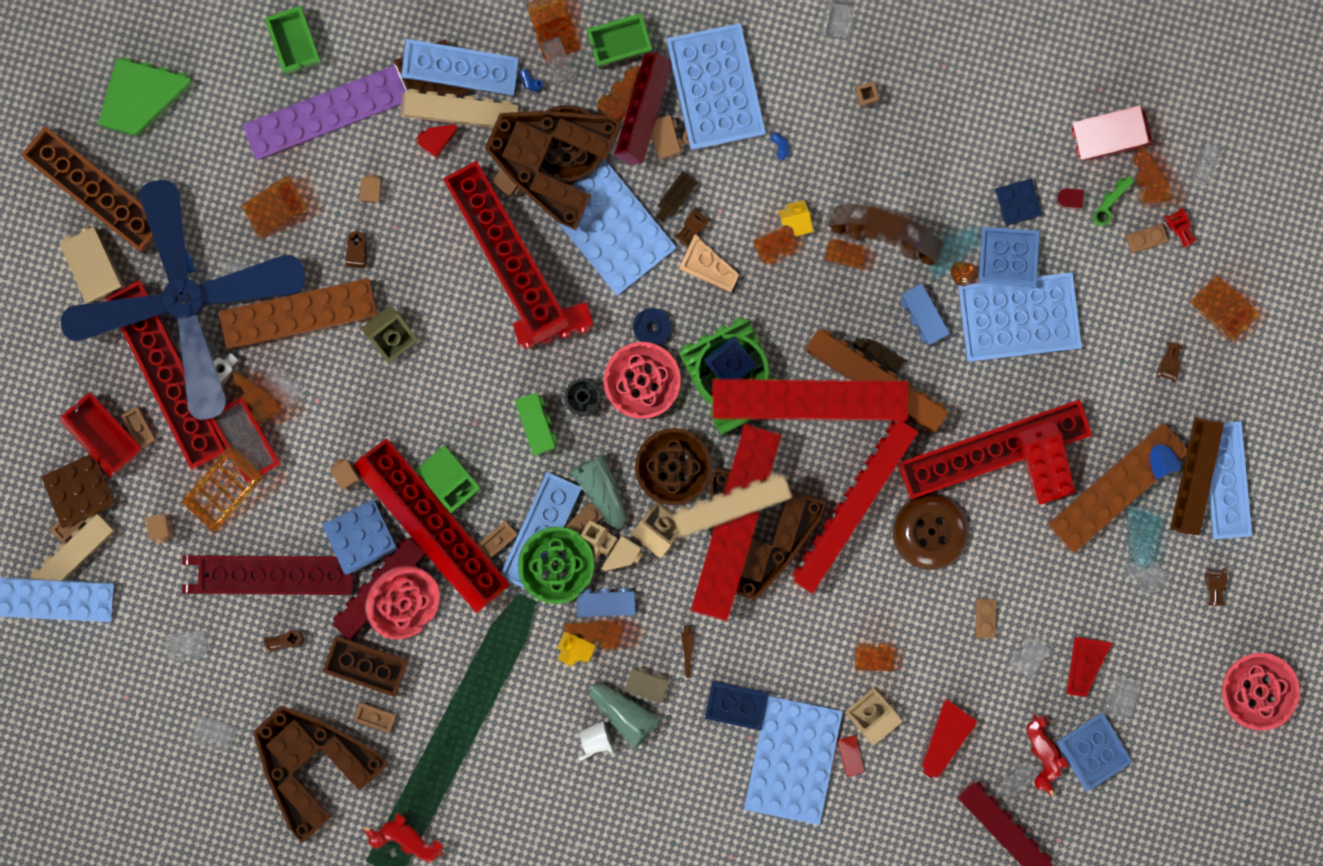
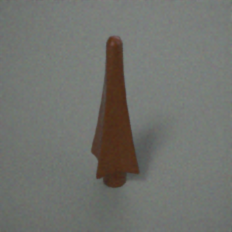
(687, 641)

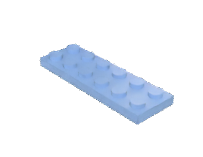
(459, 67)
(1229, 487)
(549, 509)
(55, 599)

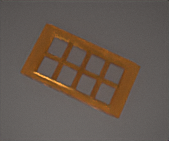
(243, 466)

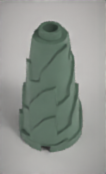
(600, 487)
(625, 714)

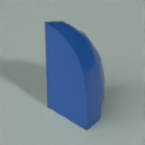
(1163, 461)

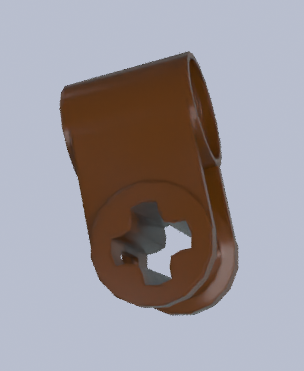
(355, 253)

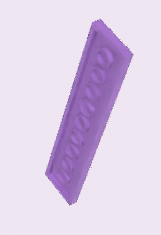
(324, 113)

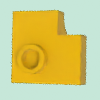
(797, 217)
(574, 649)

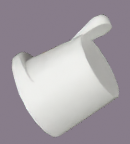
(595, 740)

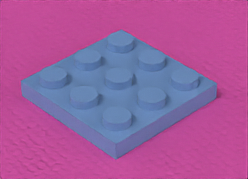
(1008, 257)
(359, 537)
(1094, 752)

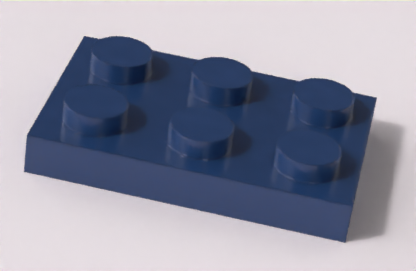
(736, 705)

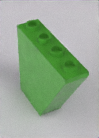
(139, 95)

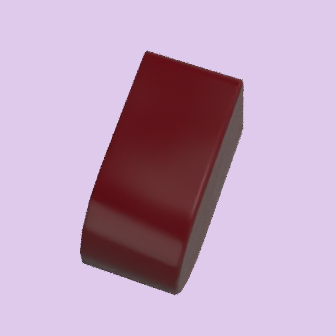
(1070, 198)

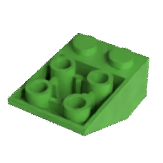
(448, 479)

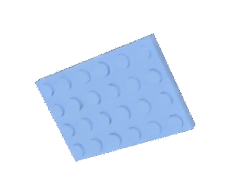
(715, 86)
(617, 231)
(1019, 319)
(793, 760)

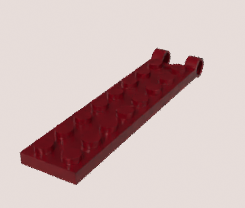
(268, 575)

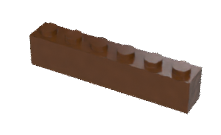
(1197, 476)

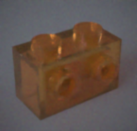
(774, 244)
(844, 255)
(873, 658)

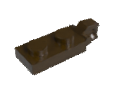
(676, 195)
(880, 354)

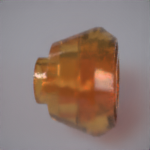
(962, 273)

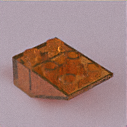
(552, 21)
(617, 101)
(1152, 182)
(275, 207)
(1224, 309)
(263, 403)
(601, 631)

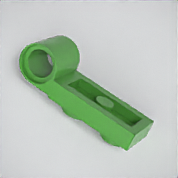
(1109, 198)

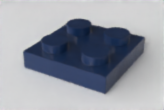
(1018, 201)
(730, 360)

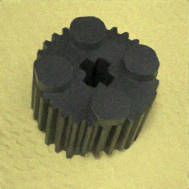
(574, 390)

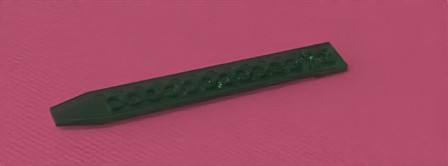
(459, 725)

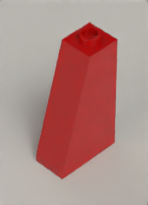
(946, 738)

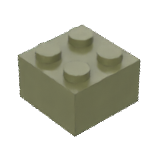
(389, 334)

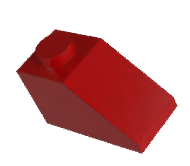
(436, 138)

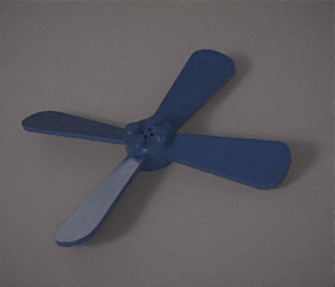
(265, 280)

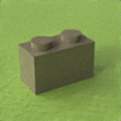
(647, 685)

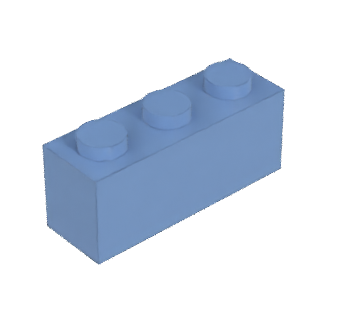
(924, 315)
(606, 603)

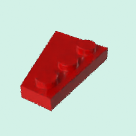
(1085, 662)

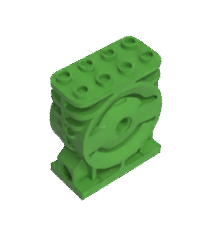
(694, 356)

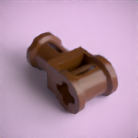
(692, 225)
(1170, 362)
(1216, 586)
(283, 641)

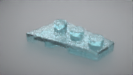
(954, 249)
(1143, 534)

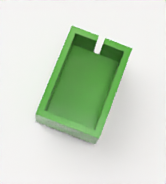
(292, 40)
(619, 41)
(536, 424)

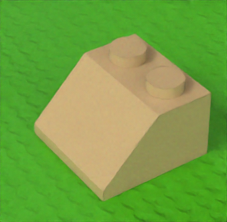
(657, 530)
(622, 555)
(873, 716)

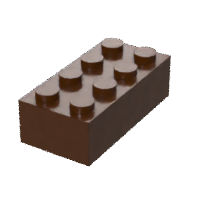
(365, 666)

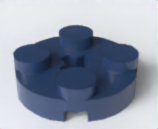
(649, 316)

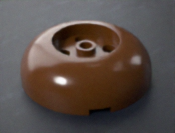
(581, 162)
(696, 467)
(907, 533)

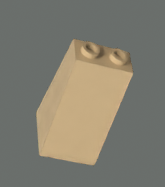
(91, 265)

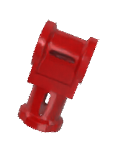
(1180, 227)

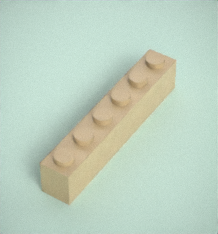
(453, 109)
(731, 506)
(76, 551)

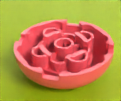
(634, 358)
(410, 609)
(1282, 685)

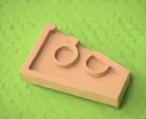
(706, 265)

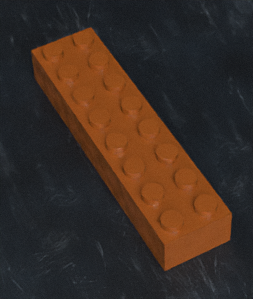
(90, 188)
(298, 314)
(856, 368)
(1112, 491)

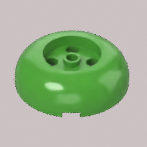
(577, 562)

